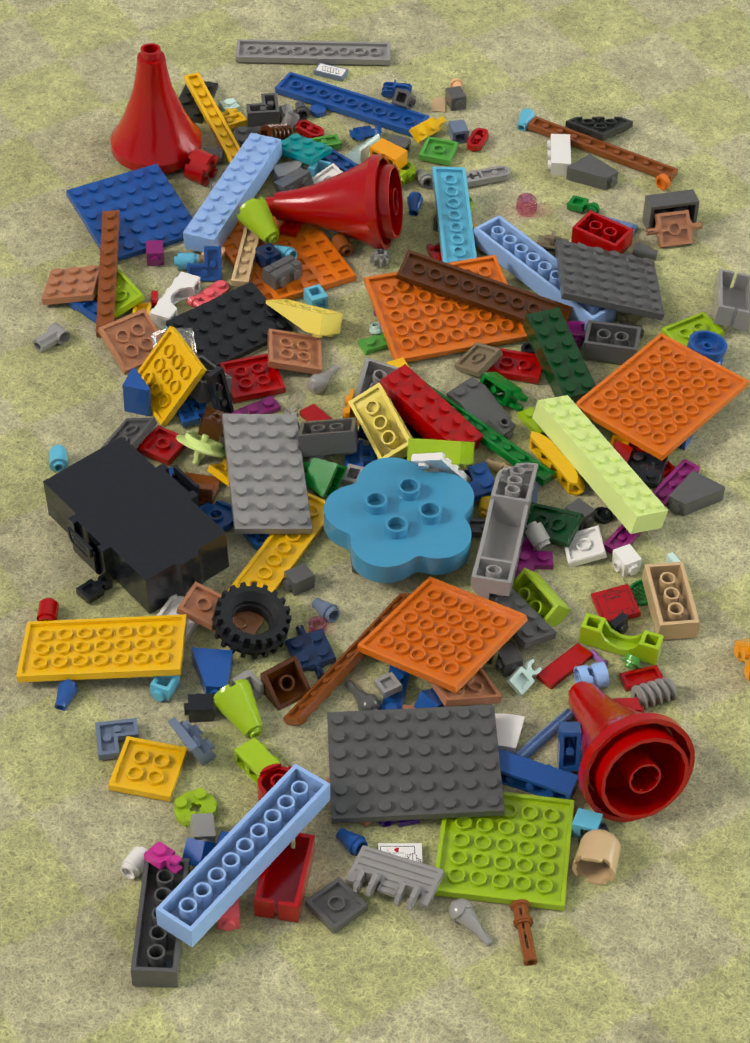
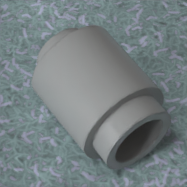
(537, 535)

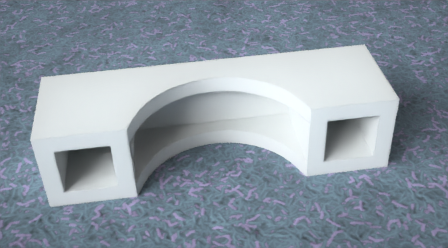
(181, 289)

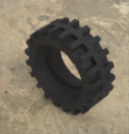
(257, 601)

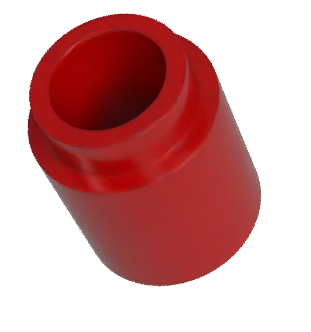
(47, 610)

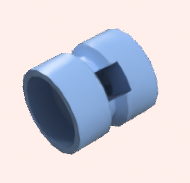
(595, 674)

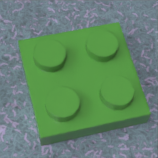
(438, 151)

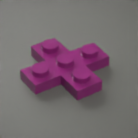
(533, 559)

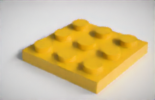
(148, 768)

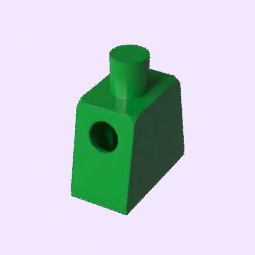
(323, 476)

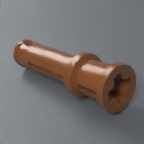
(523, 924)

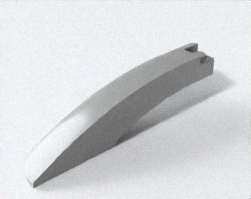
(504, 530)

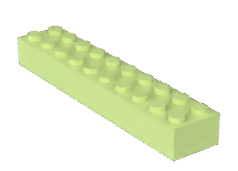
(600, 464)

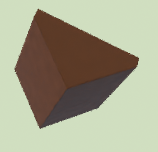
(285, 683)

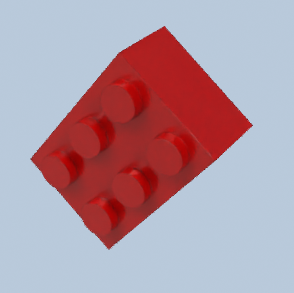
(602, 232)

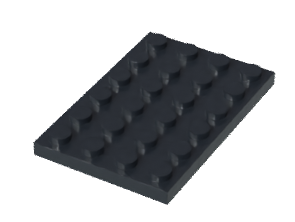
(231, 324)

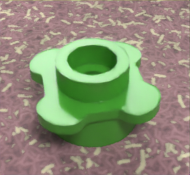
(631, 661)

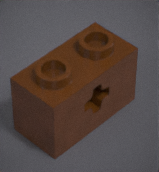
(211, 424)

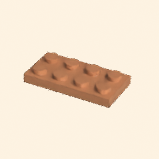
(200, 607)

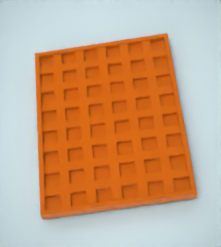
(318, 256)

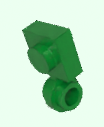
(580, 204)

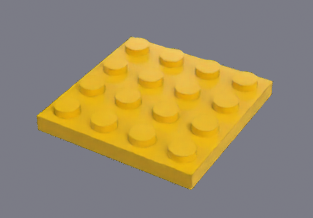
(170, 374)

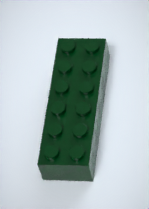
(558, 354)

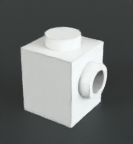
(626, 561)

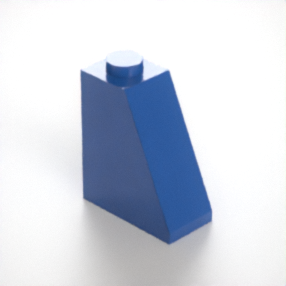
(212, 668)

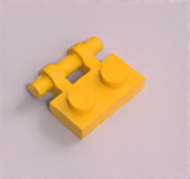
(234, 118)

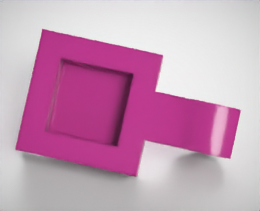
(163, 856)

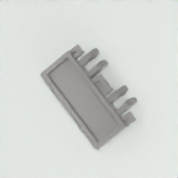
(394, 877)

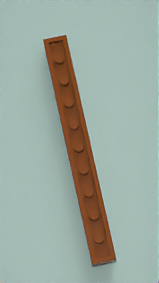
(604, 149)
(108, 269)
(336, 673)

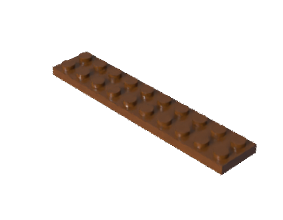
(474, 288)

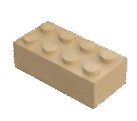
(670, 600)

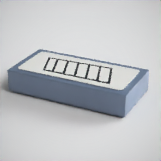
(331, 72)

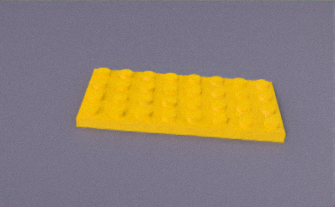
(102, 648)

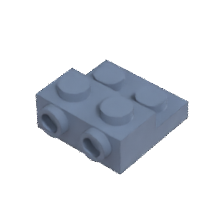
(191, 737)

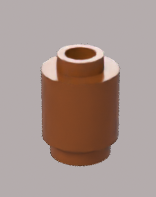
(342, 244)

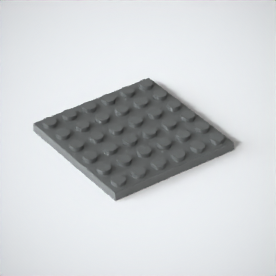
(608, 279)

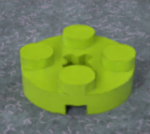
(194, 798)

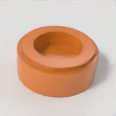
(663, 181)

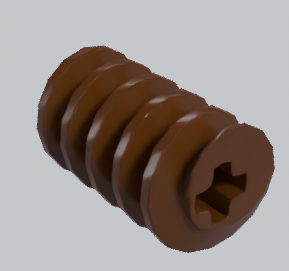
(278, 131)

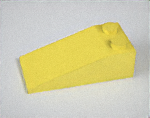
(308, 317)
(381, 423)

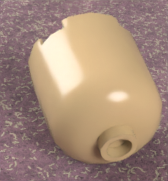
(597, 857)

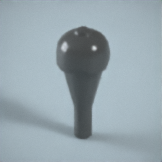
(364, 700)

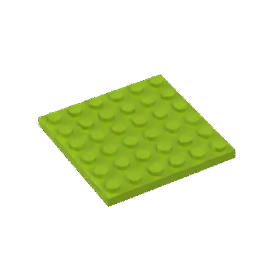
(509, 854)

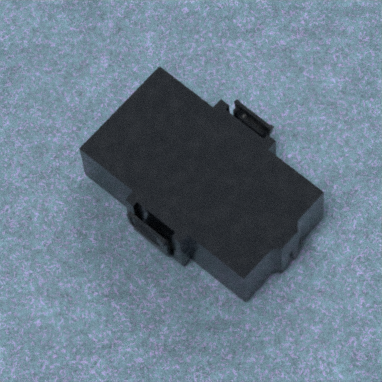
(137, 523)

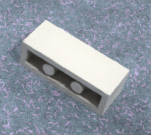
(558, 154)

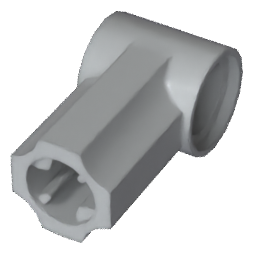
(288, 116)
(55, 335)

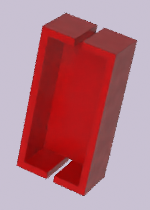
(285, 881)

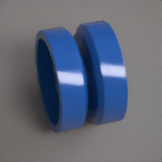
(708, 344)

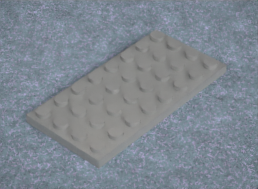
(266, 474)

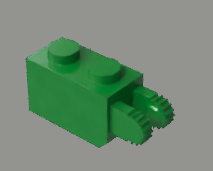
(504, 390)

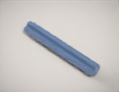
(545, 734)

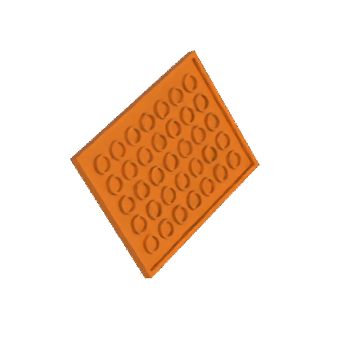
(430, 325)
(661, 396)

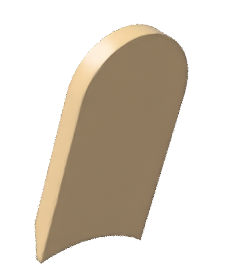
(438, 104)

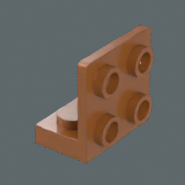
(207, 487)

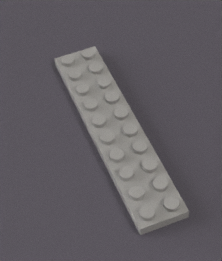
(313, 52)

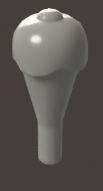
(318, 382)
(462, 912)

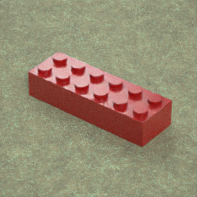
(426, 409)

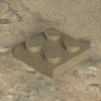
(478, 359)

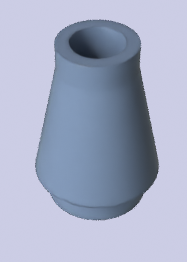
(326, 610)

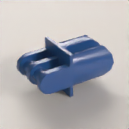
(390, 87)

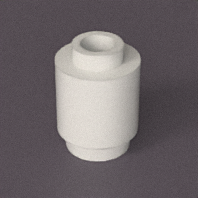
(133, 863)

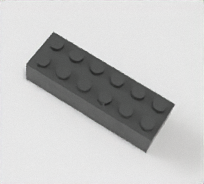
(155, 950)

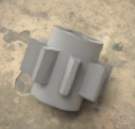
(380, 258)

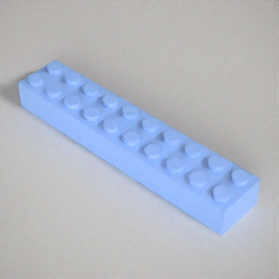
(236, 186)
(532, 266)
(242, 855)

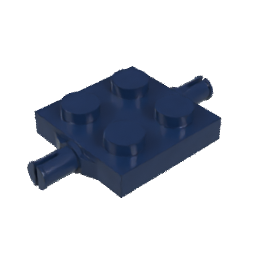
(311, 650)

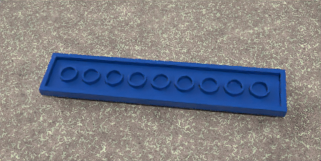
(350, 103)

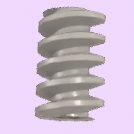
(655, 690)

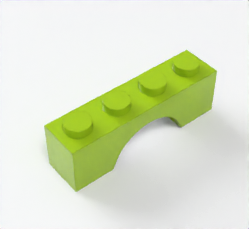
(598, 634)

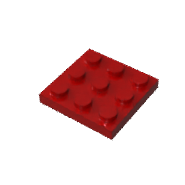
(253, 378)

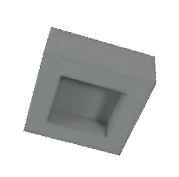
(388, 685)

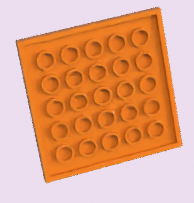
(442, 634)

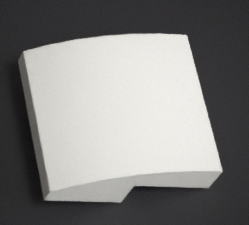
(508, 731)

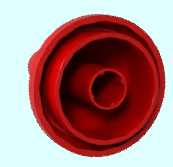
(154, 122)
(356, 203)
(629, 757)

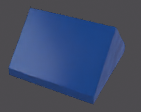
(136, 394)

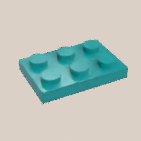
(304, 149)

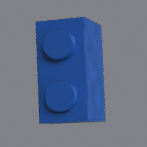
(569, 746)

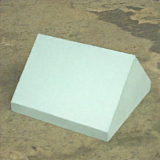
(362, 151)

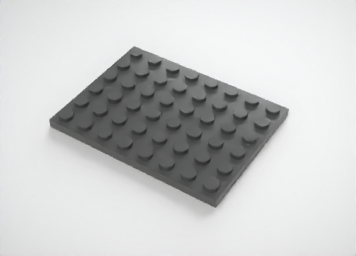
(414, 764)

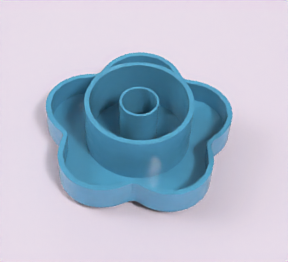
(402, 520)

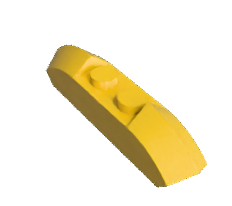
(553, 458)

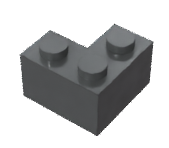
(265, 112)

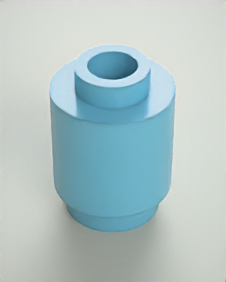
(184, 258)
(58, 458)

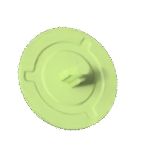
(201, 445)

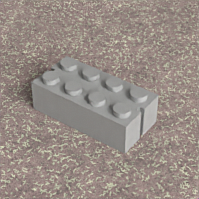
(732, 304)

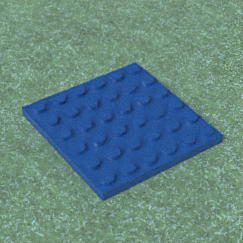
(146, 208)

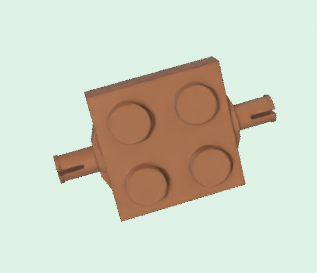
(673, 228)

